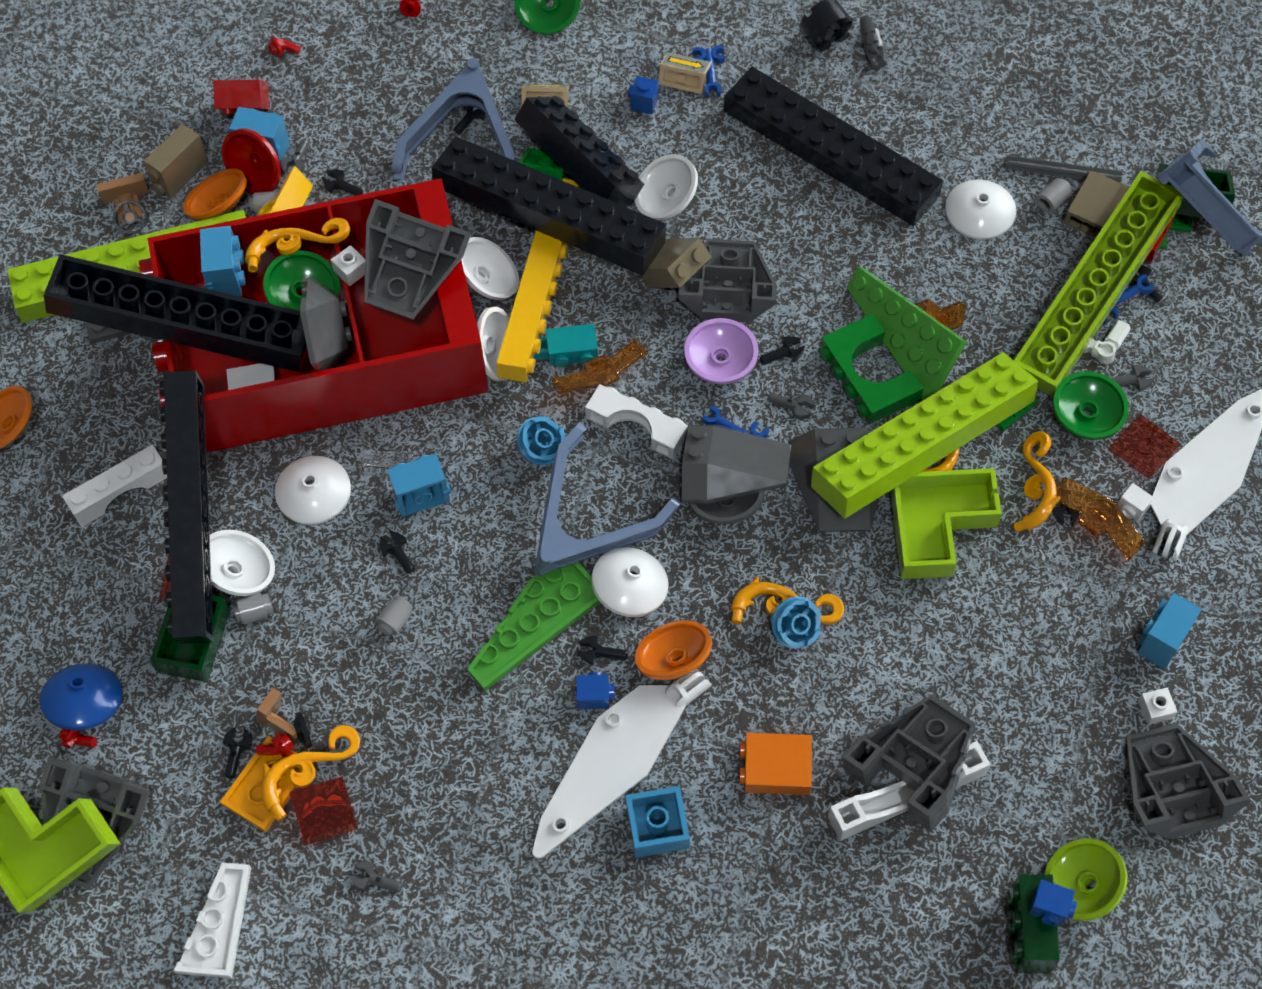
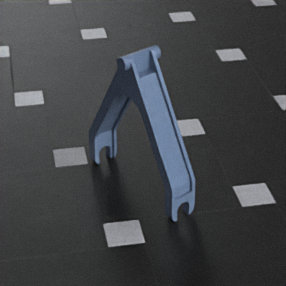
(465, 90)
(1192, 182)
(558, 548)

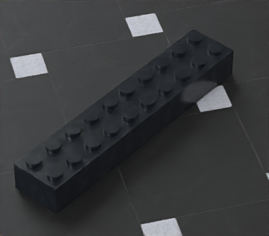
(833, 146)
(550, 205)
(176, 312)
(187, 508)

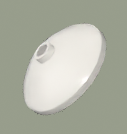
(667, 186)
(976, 217)
(489, 269)
(492, 329)
(316, 501)
(240, 563)
(625, 592)

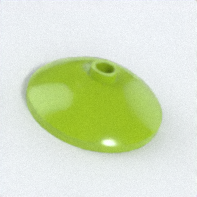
(1088, 862)

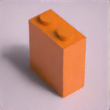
(776, 763)

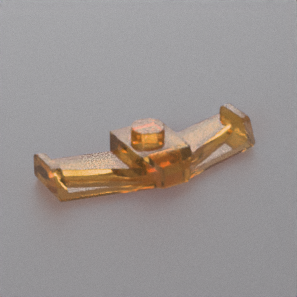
(601, 369)
(1101, 515)

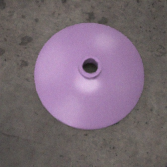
(721, 339)

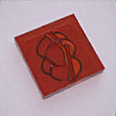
(1145, 446)
(323, 810)

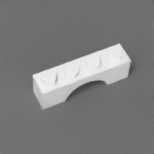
(610, 407)
(94, 496)

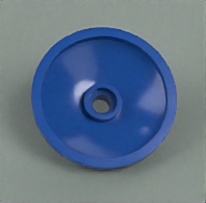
(81, 706)

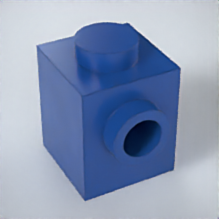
(644, 94)
(594, 691)
(1053, 903)

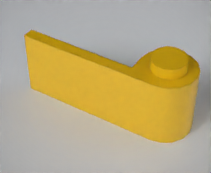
(291, 195)

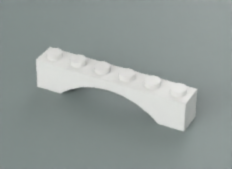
(880, 805)

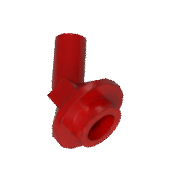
(410, 8)
(277, 47)
(71, 737)
(281, 745)

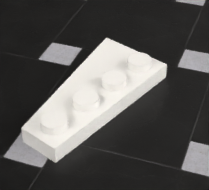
(216, 935)

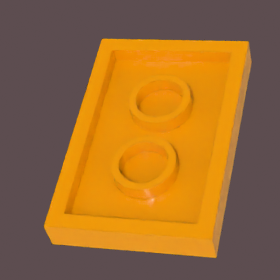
(245, 793)

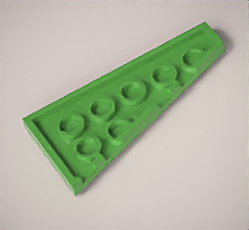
(910, 333)
(535, 618)

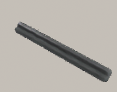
(1057, 168)

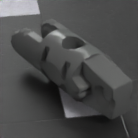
(873, 43)

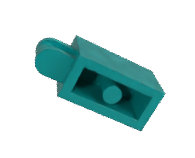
(569, 345)

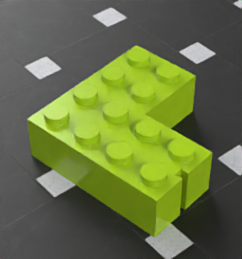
(933, 506)
(46, 858)

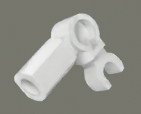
(1106, 350)

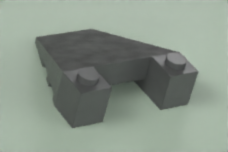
(921, 749)

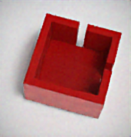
(240, 93)

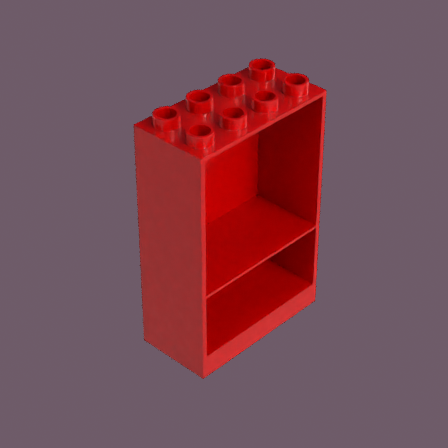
(389, 363)

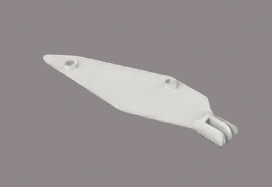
(1206, 472)
(615, 756)

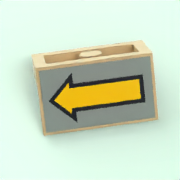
(683, 73)
(545, 90)

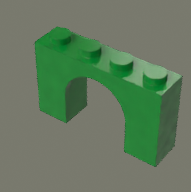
(873, 399)

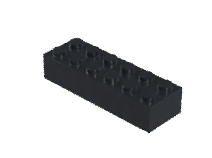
(578, 150)

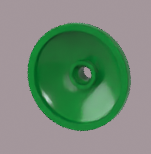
(545, 19)
(286, 274)
(1094, 394)

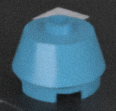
(539, 440)
(796, 622)

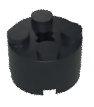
(826, 24)

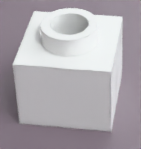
(349, 265)
(1135, 502)
(1152, 711)

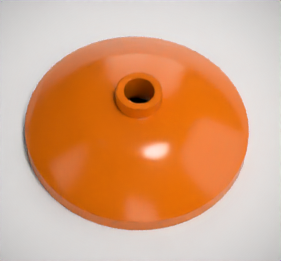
(215, 195)
(14, 413)
(673, 650)

